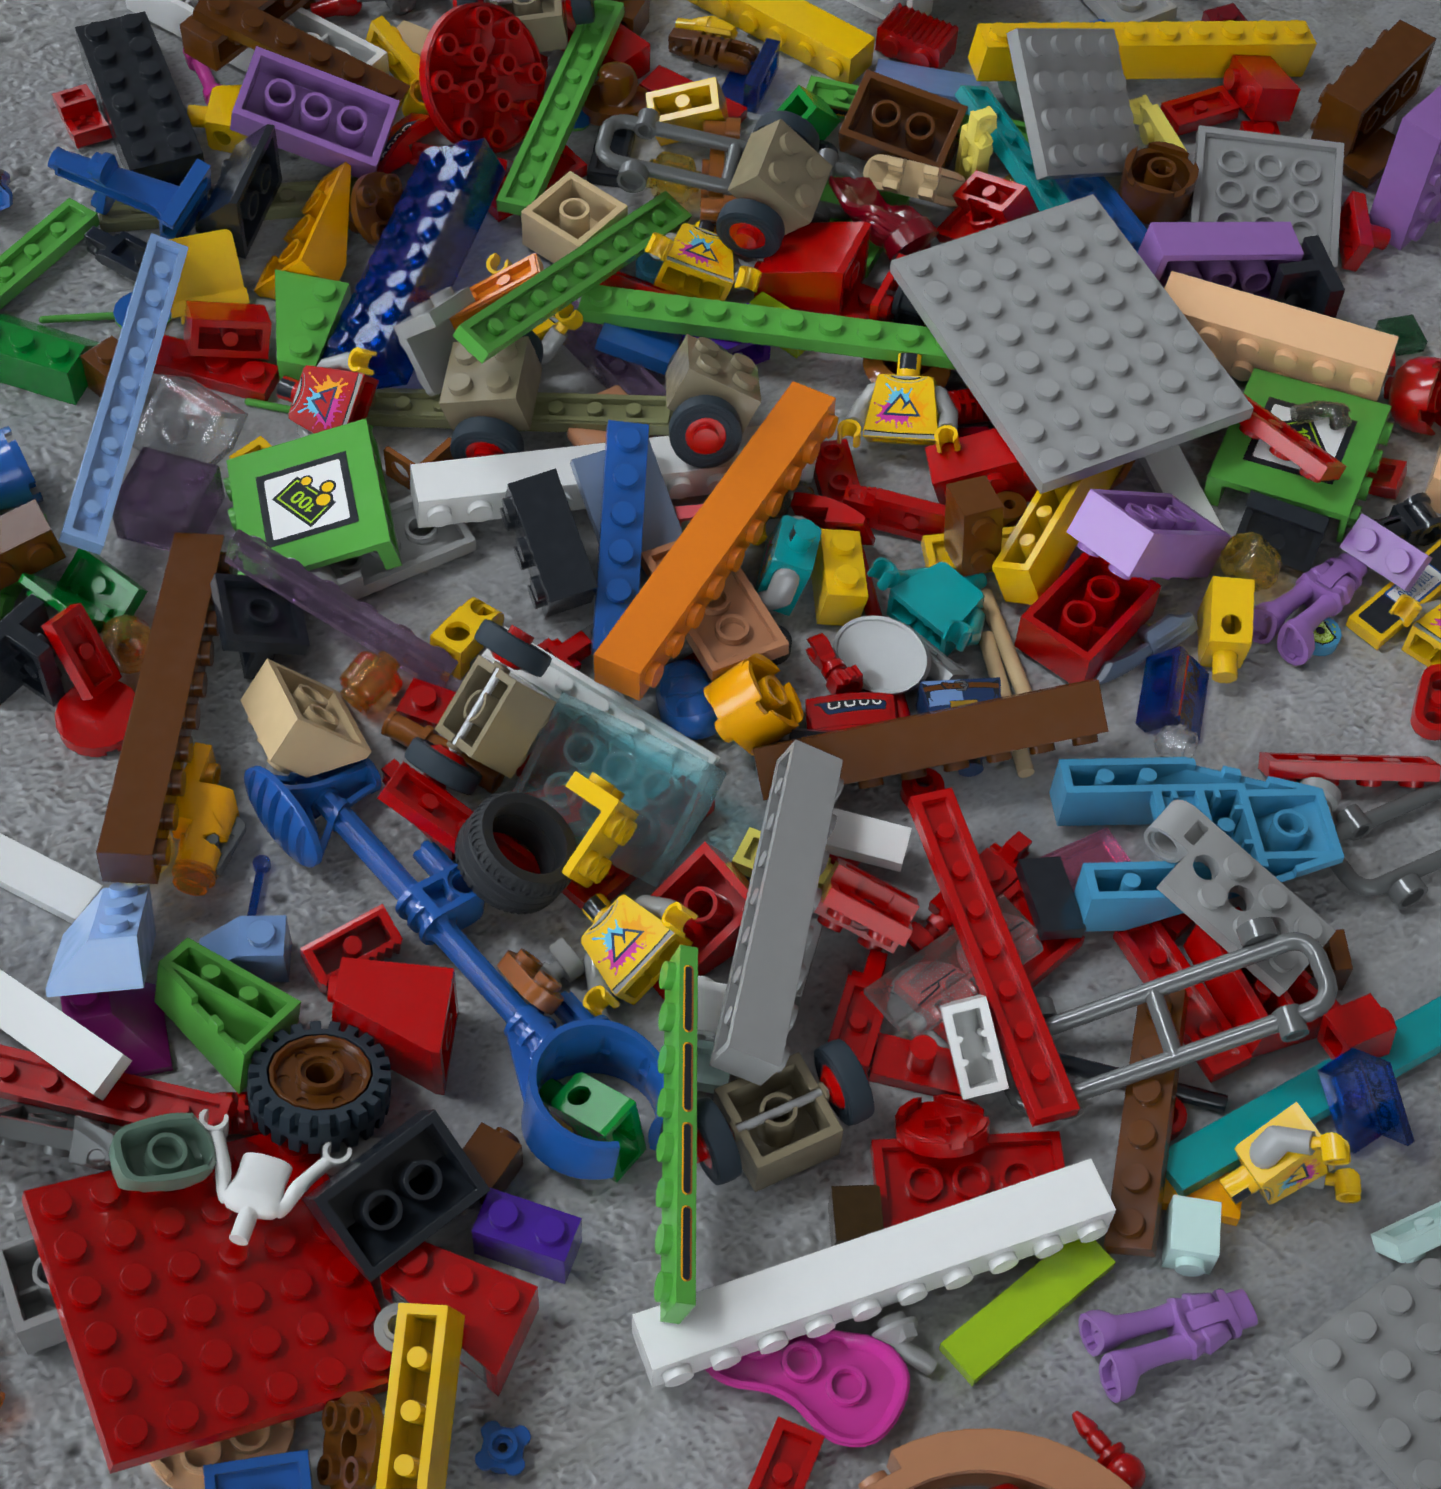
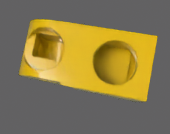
(458, 632)

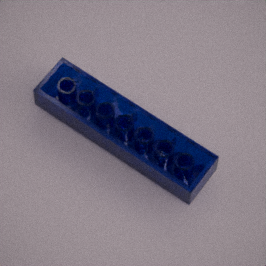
(418, 252)

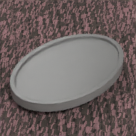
(885, 652)

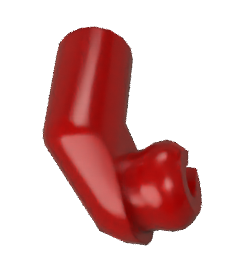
(331, 8)

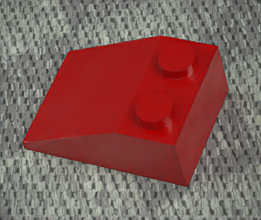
(717, 894)

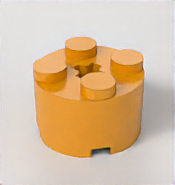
(753, 704)

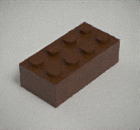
(1373, 87)

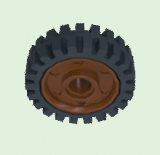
(319, 1087)

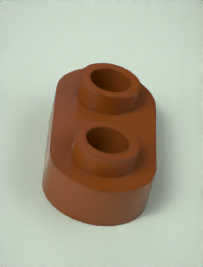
(533, 984)

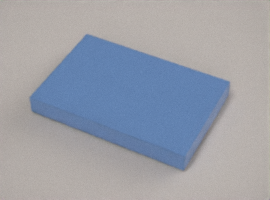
(933, 80)

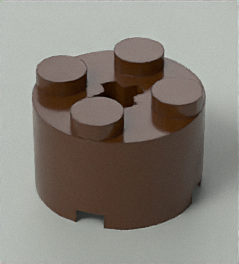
(1158, 182)

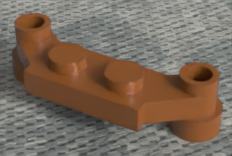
(713, 202)

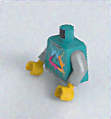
(786, 561)

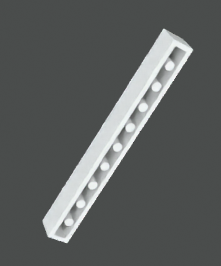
(475, 486)
(875, 1272)

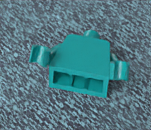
(935, 602)

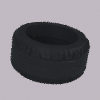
(492, 874)

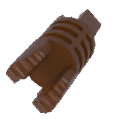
(713, 50)

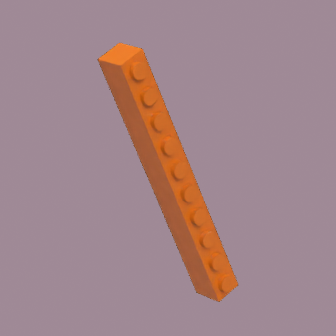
(714, 542)

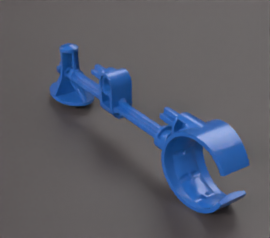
(438, 912)

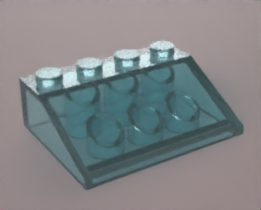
(658, 780)

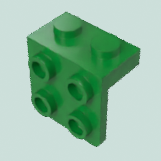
(89, 581)

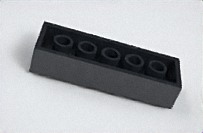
(139, 97)

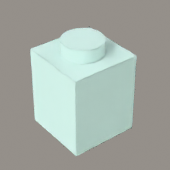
(1191, 1235)

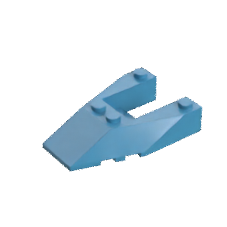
(1273, 820)

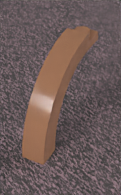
(990, 1459)

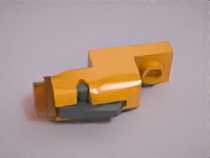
(206, 825)

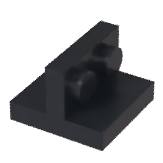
(1309, 282)
(1286, 527)
(256, 621)
(28, 654)

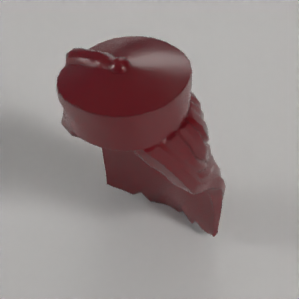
(892, 226)

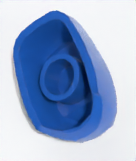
(682, 699)

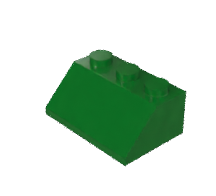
(42, 359)

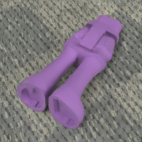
(1324, 593)
(1194, 1326)

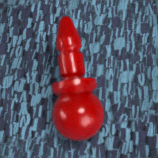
(1112, 1457)

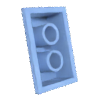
(106, 944)

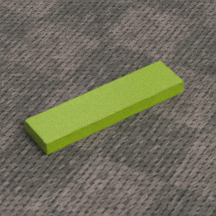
(1025, 1308)

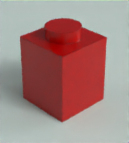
(1357, 1025)

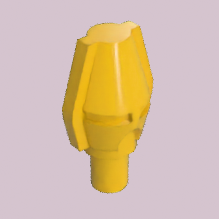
(708, 24)

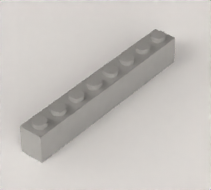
(778, 915)

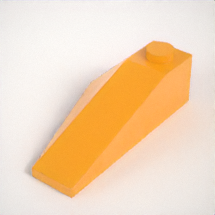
(318, 239)

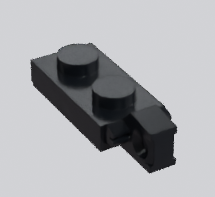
(118, 252)

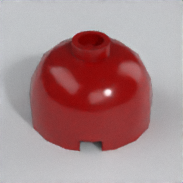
(1416, 395)

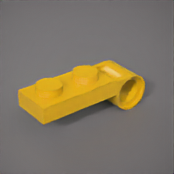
(401, 60)

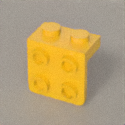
(209, 272)
(611, 828)

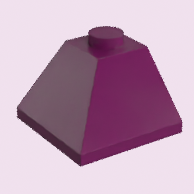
(128, 1023)

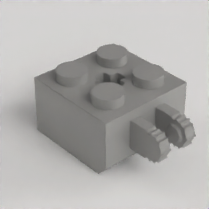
(28, 1291)

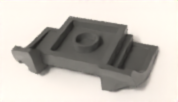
(60, 1133)

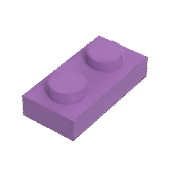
(1385, 552)

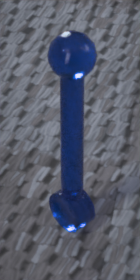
(261, 865)

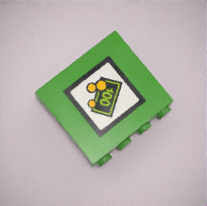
(1249, 465)
(316, 497)

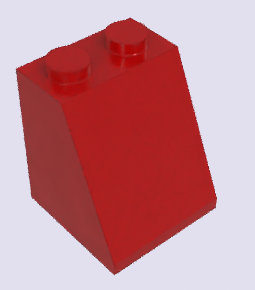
(817, 266)
(405, 1010)

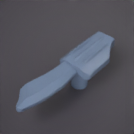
(1158, 638)

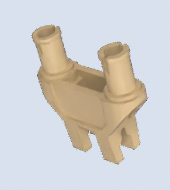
(913, 179)

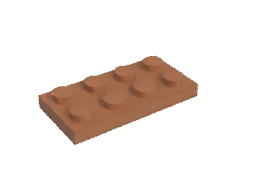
(732, 624)

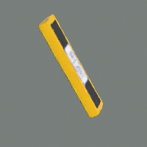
(1373, 619)

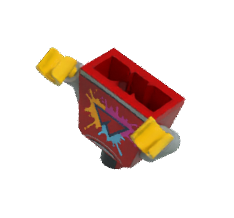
(330, 392)

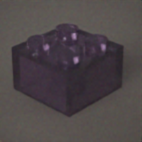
(165, 497)

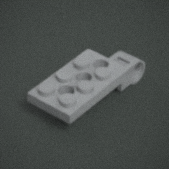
(416, 554)
(1188, 837)

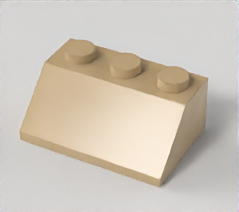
(301, 722)

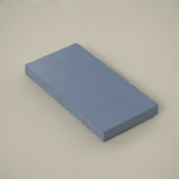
(659, 519)

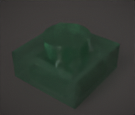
(1410, 335)

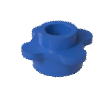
(508, 1462)

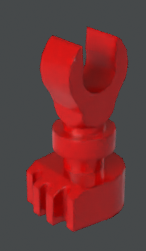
(833, 669)
(935, 927)

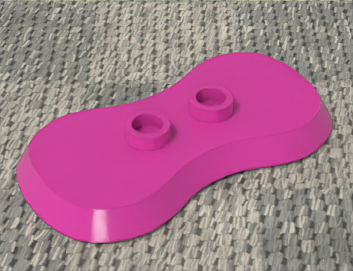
(838, 1382)

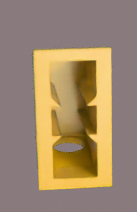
(217, 118)
(1225, 626)

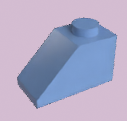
(255, 944)

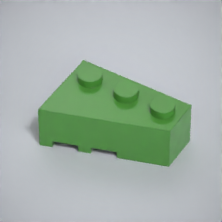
(305, 318)
(221, 1007)

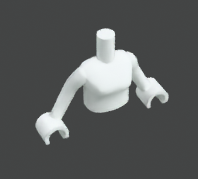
(261, 1181)

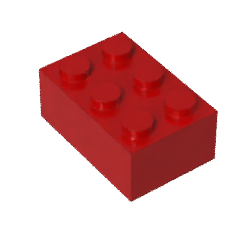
(1085, 618)

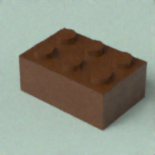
(901, 122)

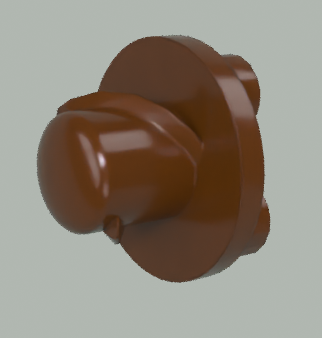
(614, 93)
(373, 204)
(351, 1442)

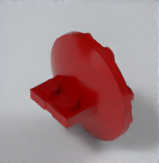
(481, 75)

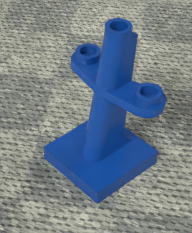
(169, 203)

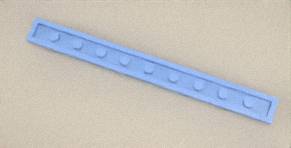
(123, 396)

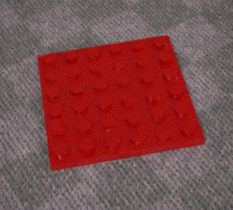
(191, 1332)

